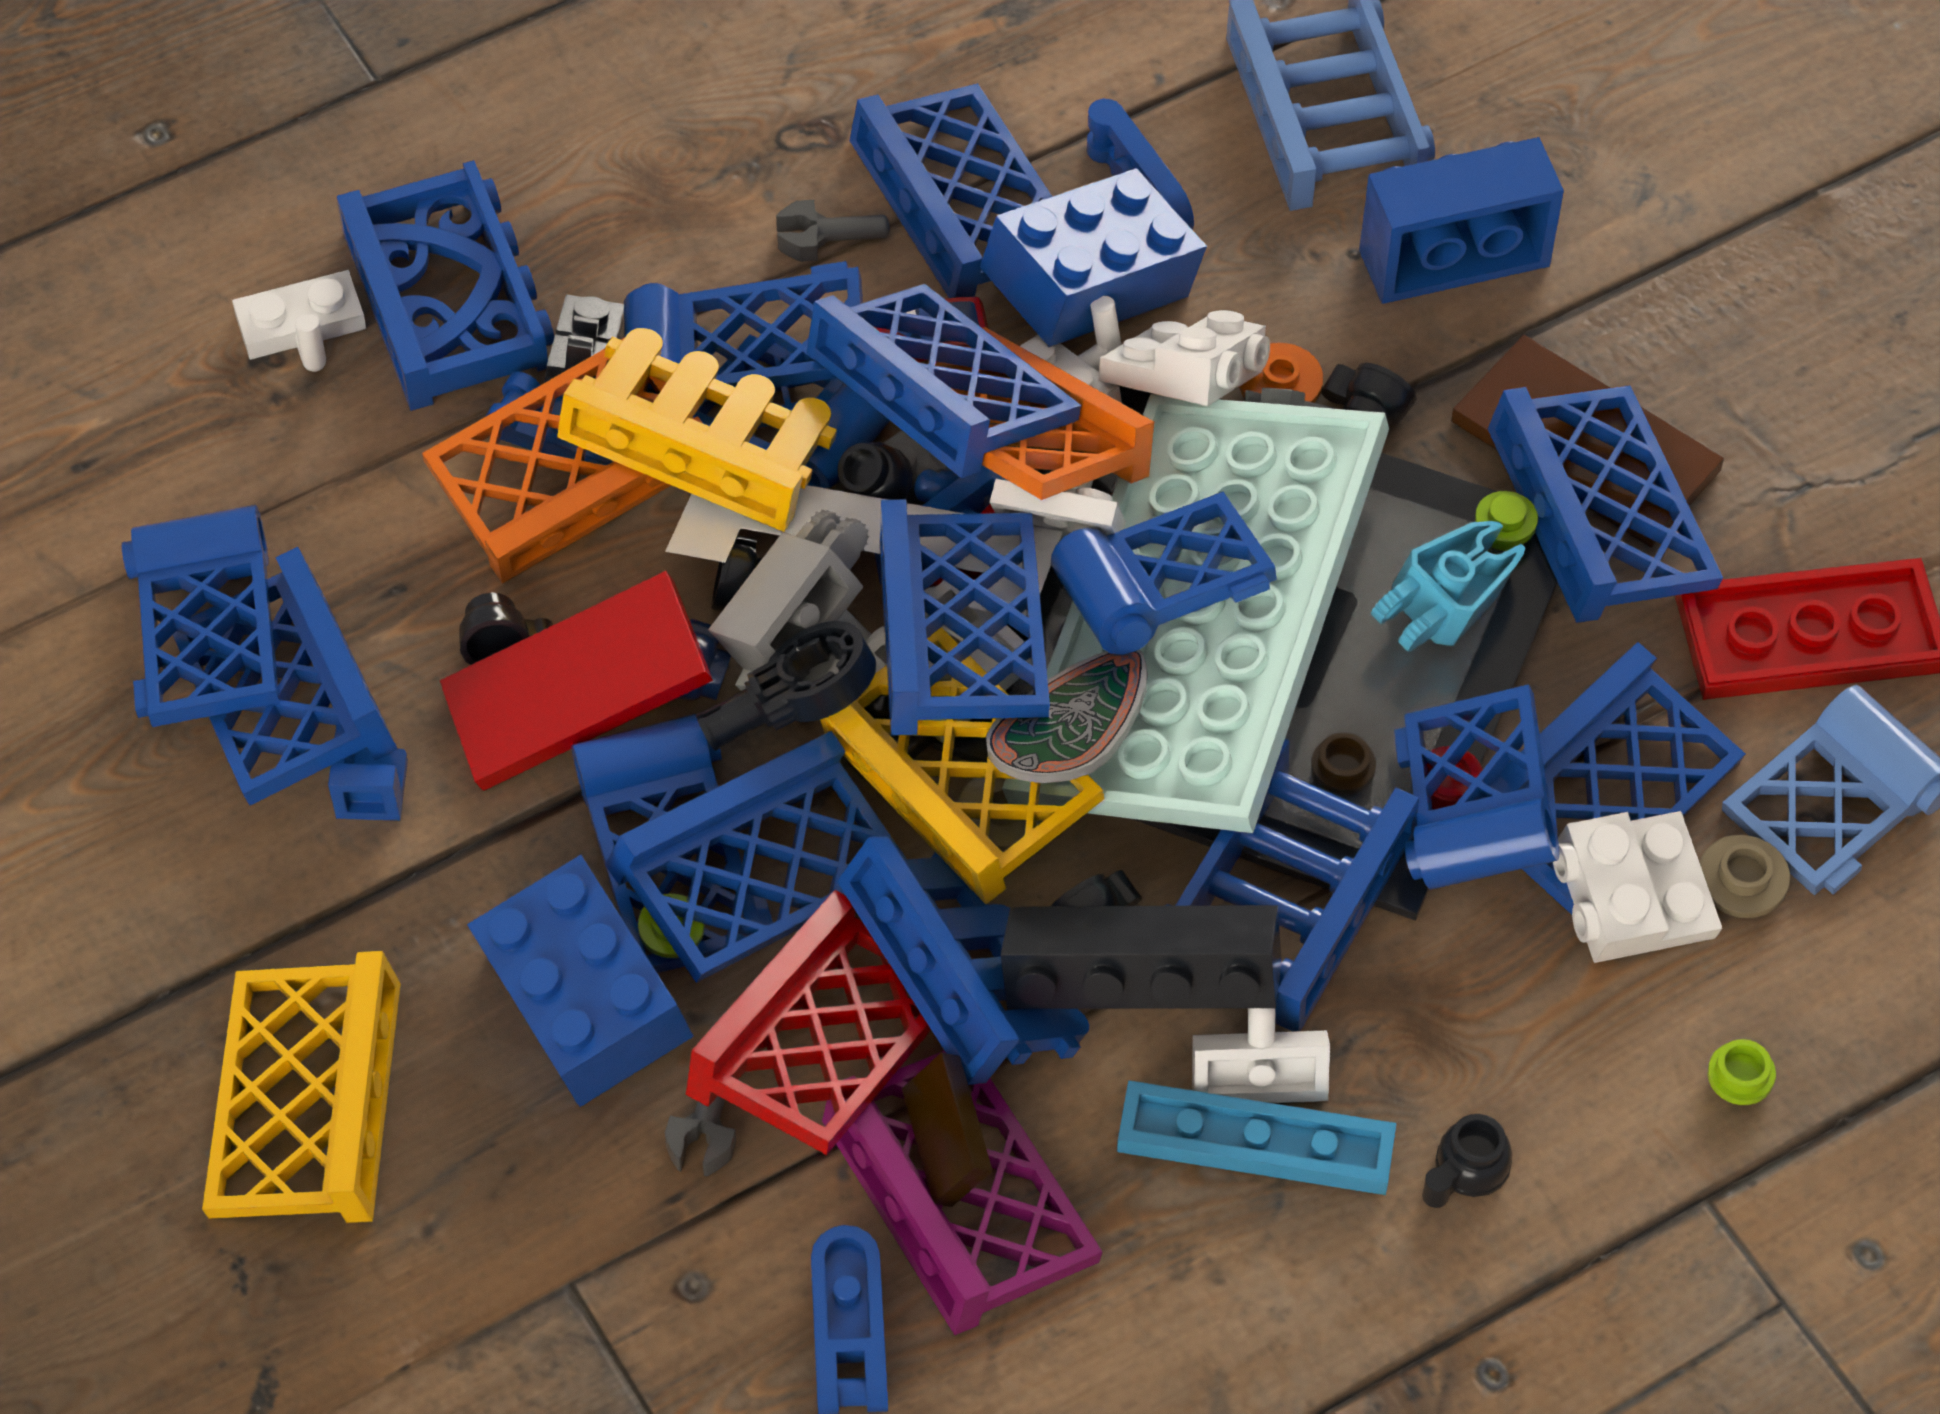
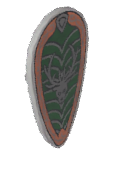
(1086, 723)

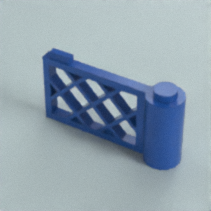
(675, 321)
(200, 558)
(649, 768)

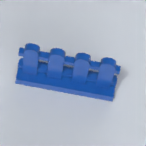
(932, 960)

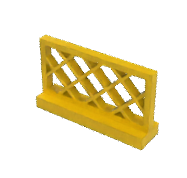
(928, 807)
(358, 1102)

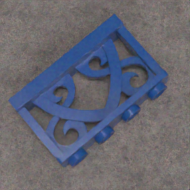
(418, 350)

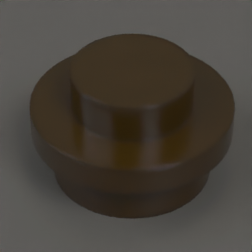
(1343, 764)

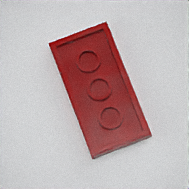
(1812, 628)
(575, 680)

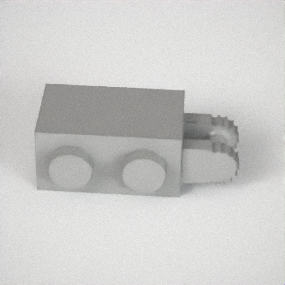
(793, 588)

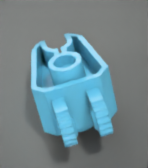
(1448, 584)

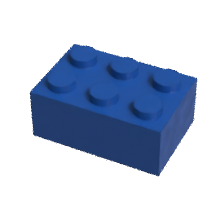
(1460, 219)
(1091, 244)
(580, 980)

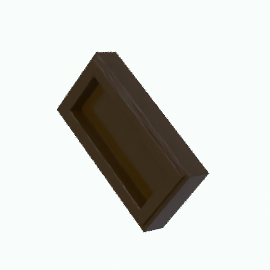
(947, 1129)

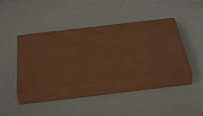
(1549, 375)

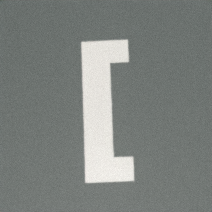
(711, 530)

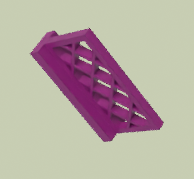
(923, 1230)

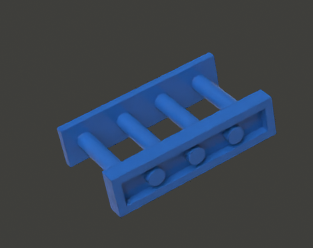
(1352, 881)

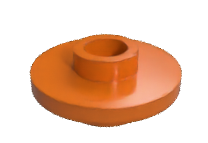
(1289, 369)

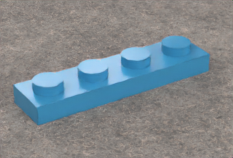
(1256, 1137)

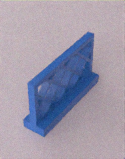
(917, 195)
(920, 394)
(1562, 526)
(908, 629)
(333, 669)
(1594, 717)
(719, 818)

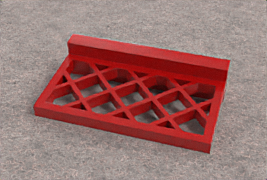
(773, 1005)

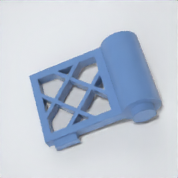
(1879, 761)

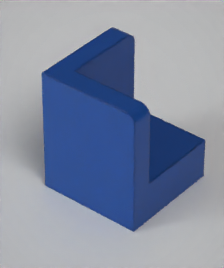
(368, 787)

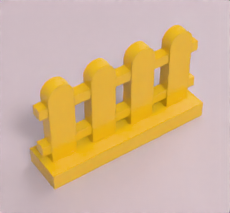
(687, 454)

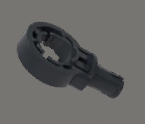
(778, 691)

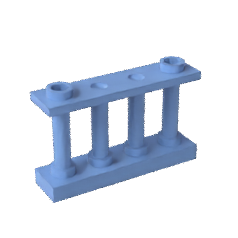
(1285, 124)

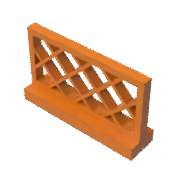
(1104, 438)
(554, 519)

